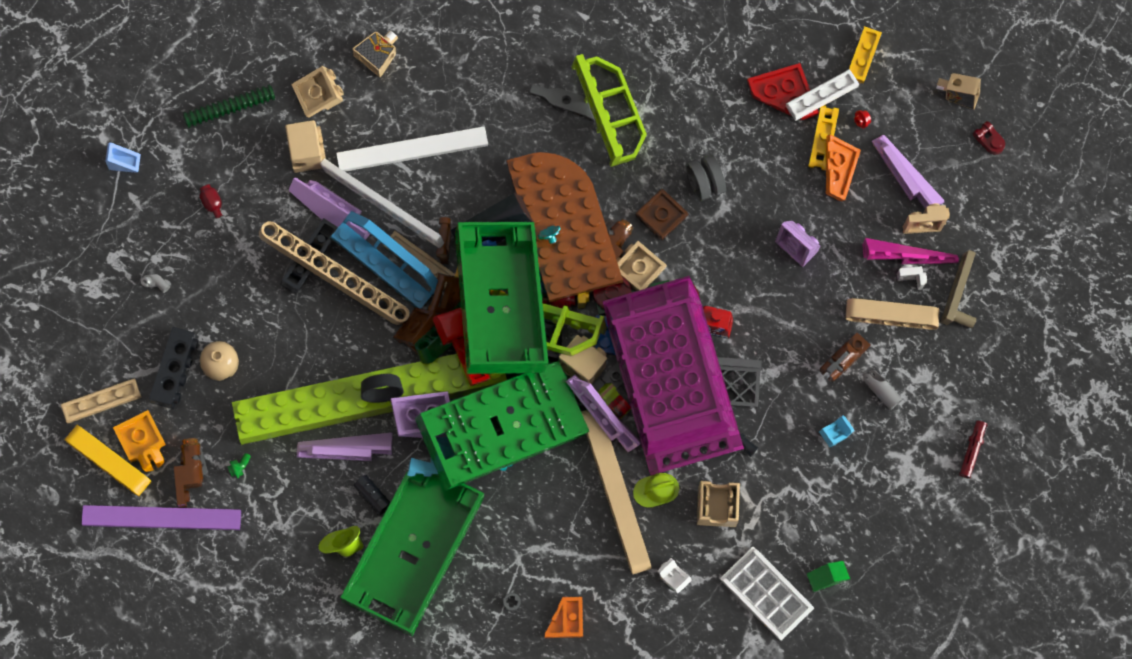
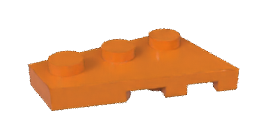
(840, 166)

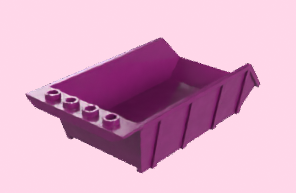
(671, 375)

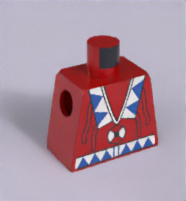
(718, 321)

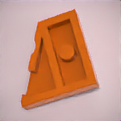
(567, 619)

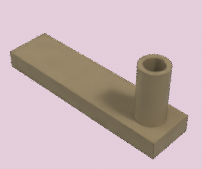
(950, 312)

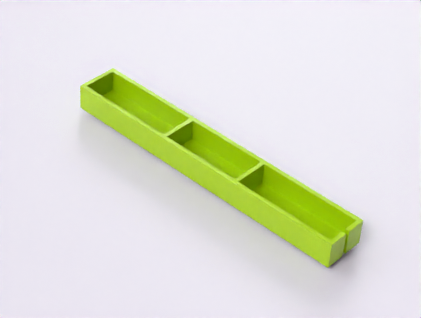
(341, 399)

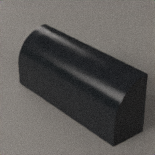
(507, 210)

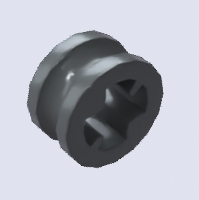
(516, 598)

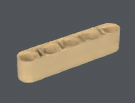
(892, 314)

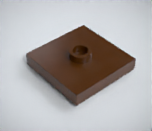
(661, 214)

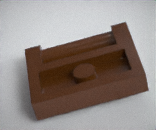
(445, 232)
(451, 295)

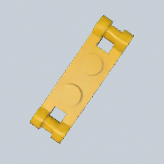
(823, 128)

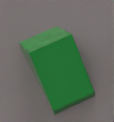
(828, 575)

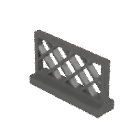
(745, 366)

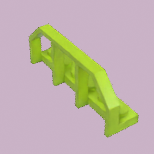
(601, 115)
(575, 320)

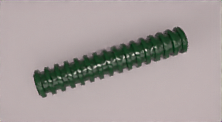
(229, 106)

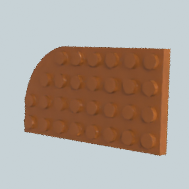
(564, 196)

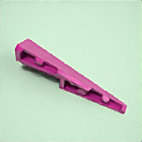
(909, 255)

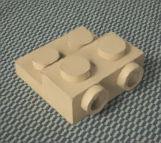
(318, 91)
(930, 221)
(640, 266)

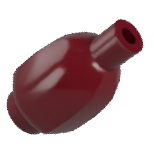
(211, 200)
(569, 301)

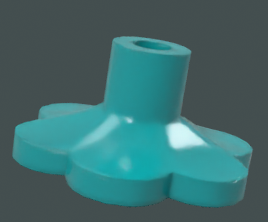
(549, 233)

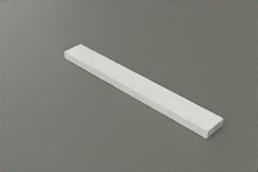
(412, 149)
(382, 203)

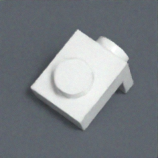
(909, 272)
(673, 575)

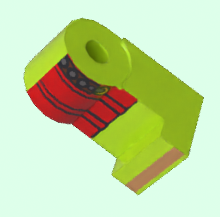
(614, 400)

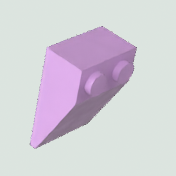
(797, 242)
(408, 408)

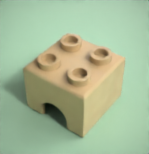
(305, 146)
(585, 364)
(718, 504)

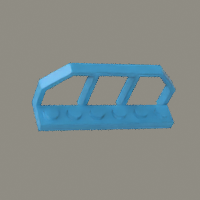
(380, 264)

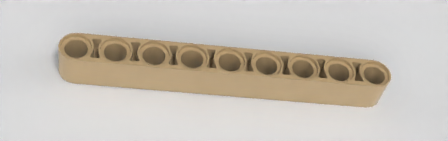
(324, 273)
(617, 496)

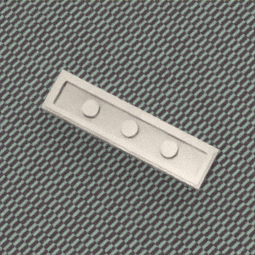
(822, 95)

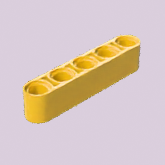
(107, 460)

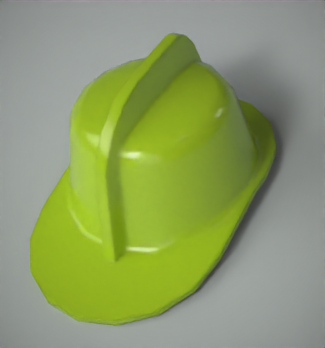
(656, 490)
(343, 541)

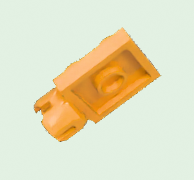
(141, 440)

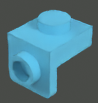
(836, 431)

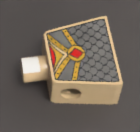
(376, 52)
(961, 89)

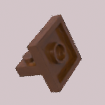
(416, 325)

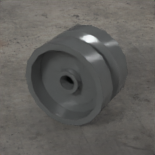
(705, 177)

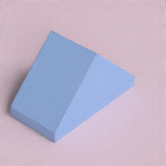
(122, 159)

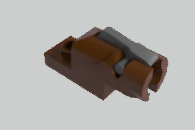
(845, 357)

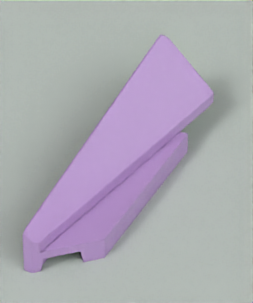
(906, 175)
(325, 204)
(602, 413)
(347, 448)

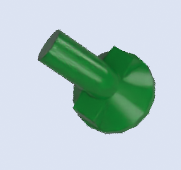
(236, 468)

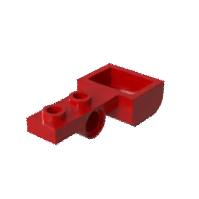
(451, 331)

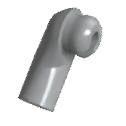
(155, 281)

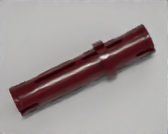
(975, 442)

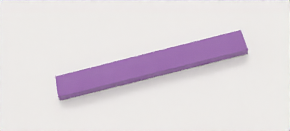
(161, 517)

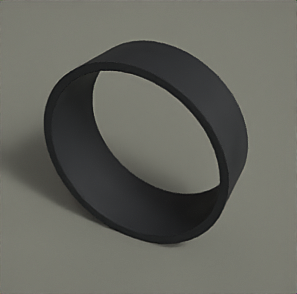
(381, 395)

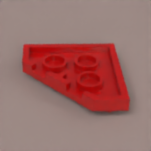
(780, 87)

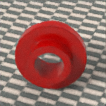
(862, 118)

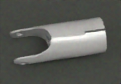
(882, 389)

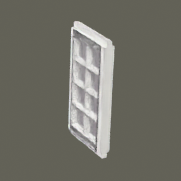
(766, 593)

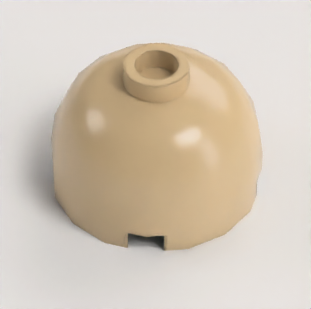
(219, 360)

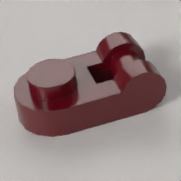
(995, 143)

